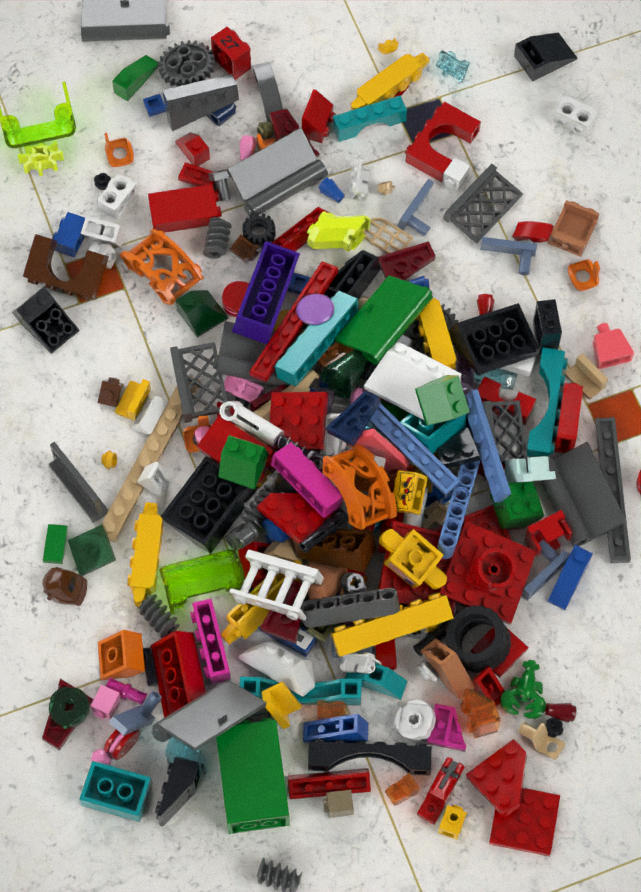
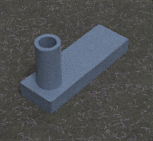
(408, 218)
(524, 249)
(557, 563)
(137, 717)

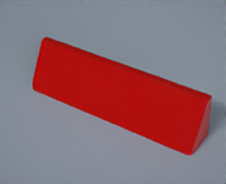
(297, 235)
(321, 783)

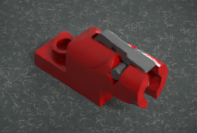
(440, 790)

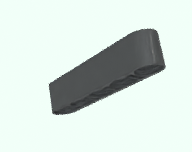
(350, 607)

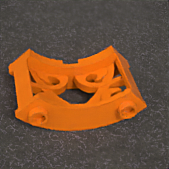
(135, 262)
(356, 502)

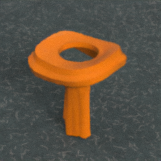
(111, 145)
(585, 265)
(189, 433)

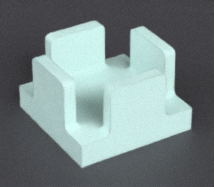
(538, 470)

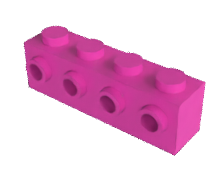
(307, 479)
(209, 635)

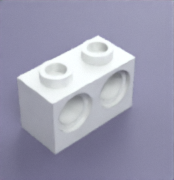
(577, 112)
(120, 198)
(103, 231)

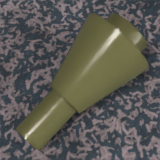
(265, 129)

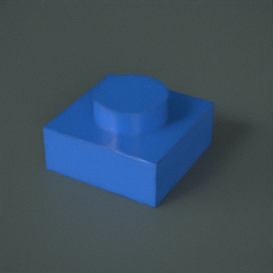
(154, 105)
(298, 283)

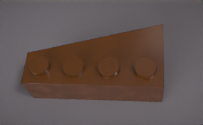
(343, 549)

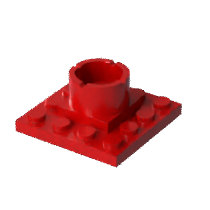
(487, 571)

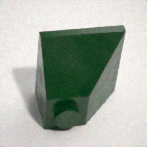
(200, 311)

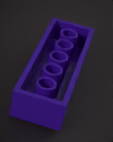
(265, 292)

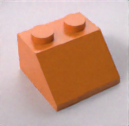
(121, 655)

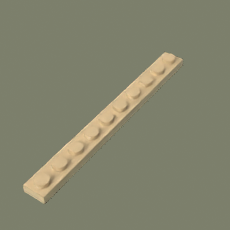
(151, 453)

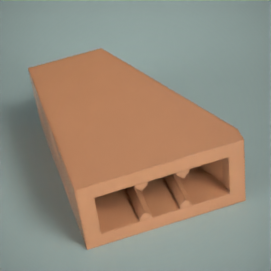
(331, 583)
(448, 667)

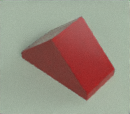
(488, 685)

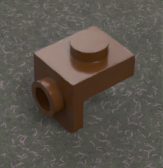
(244, 249)
(110, 391)

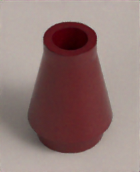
(562, 711)

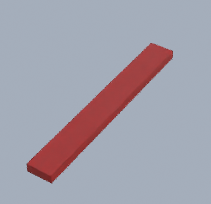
(291, 324)

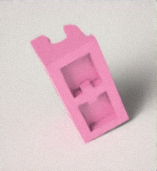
(243, 388)

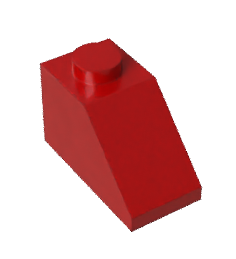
(194, 148)

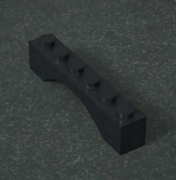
(326, 755)

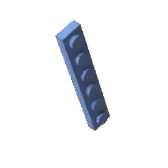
(486, 447)
(414, 450)

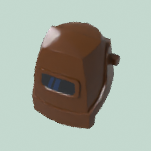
(64, 586)

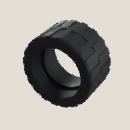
(466, 620)

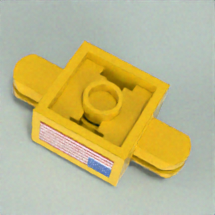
(413, 559)

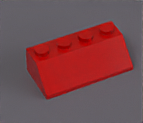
(177, 670)

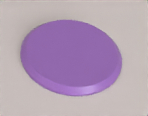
(315, 309)

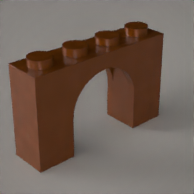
(40, 270)

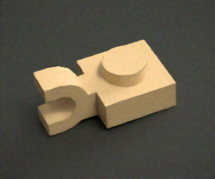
(434, 515)

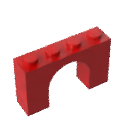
(444, 120)

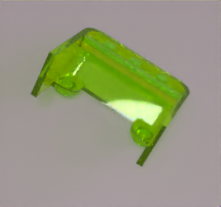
(60, 128)
(201, 576)

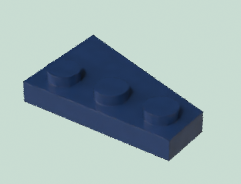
(354, 418)

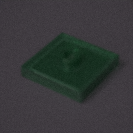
(91, 550)

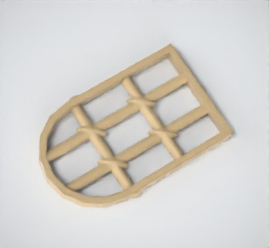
(394, 236)

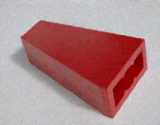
(568, 418)

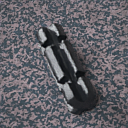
(149, 665)

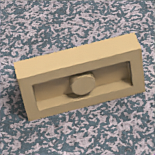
(587, 375)

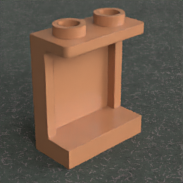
(573, 228)

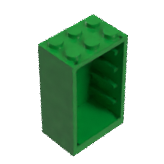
(253, 777)

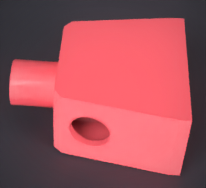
(611, 347)

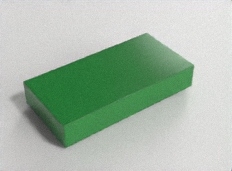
(55, 544)

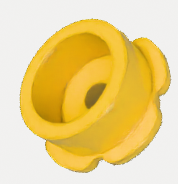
(109, 459)

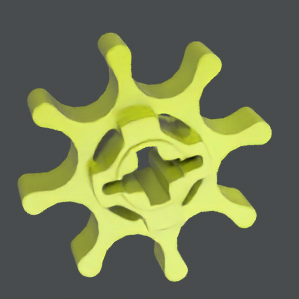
(41, 157)

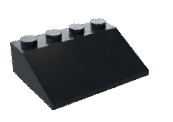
(495, 339)
(206, 506)

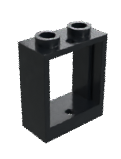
(547, 323)

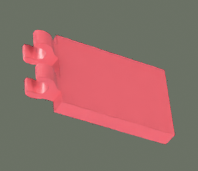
(381, 447)

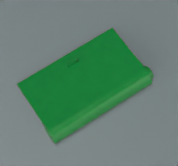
(384, 318)

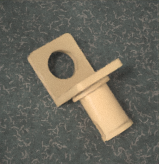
(541, 739)

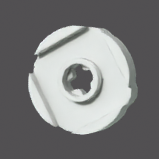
(426, 721)

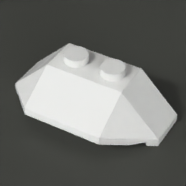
(281, 665)

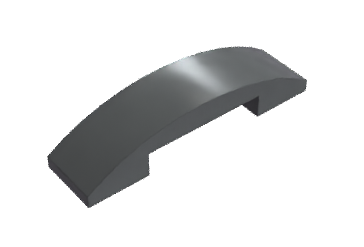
(268, 88)

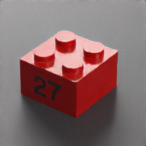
(231, 52)

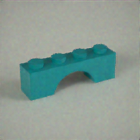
(352, 122)

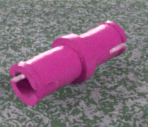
(127, 691)

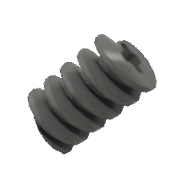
(216, 238)
(252, 514)
(157, 617)
(278, 876)

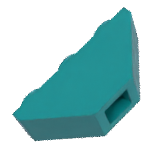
(382, 681)

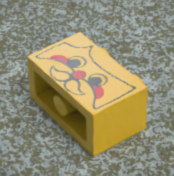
(409, 492)

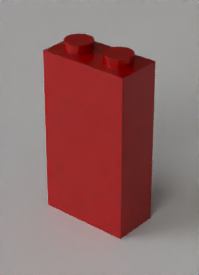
(183, 208)
(216, 437)

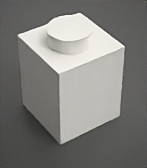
(456, 174)

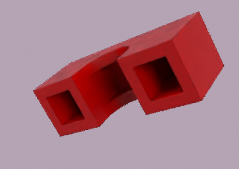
(490, 390)

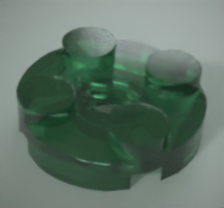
(71, 696)

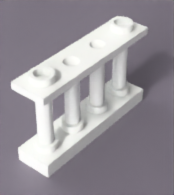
(275, 566)

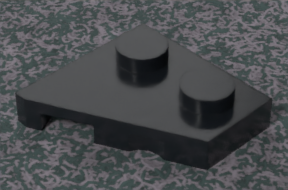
(458, 450)

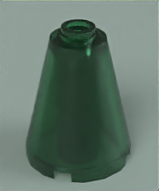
(344, 373)

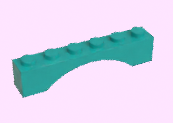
(550, 369)
(336, 690)

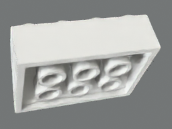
(403, 371)

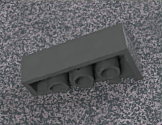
(198, 99)

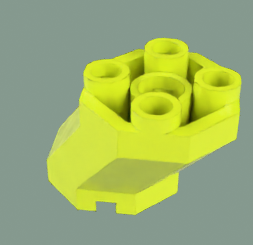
(338, 231)

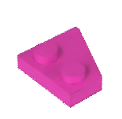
(447, 729)

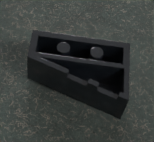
(355, 275)

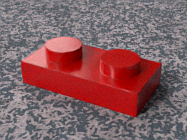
(195, 175)

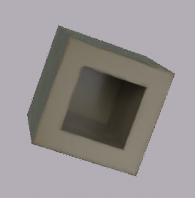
(339, 804)

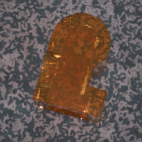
(330, 709)
(402, 790)

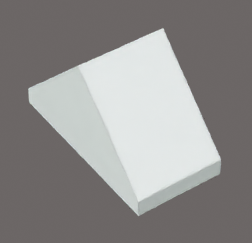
(154, 479)

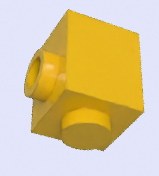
(452, 821)

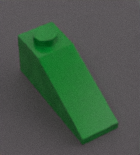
(133, 77)

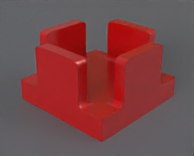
(549, 530)

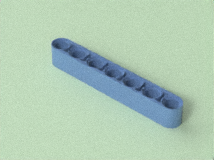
(457, 509)

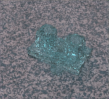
(450, 65)

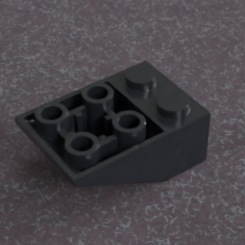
(543, 54)
(45, 320)
(178, 789)

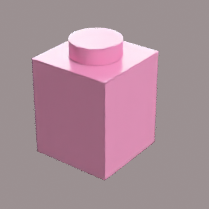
(105, 702)

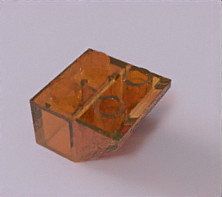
(481, 713)

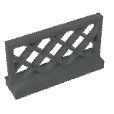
(474, 191)
(183, 384)
(519, 438)
(76, 485)

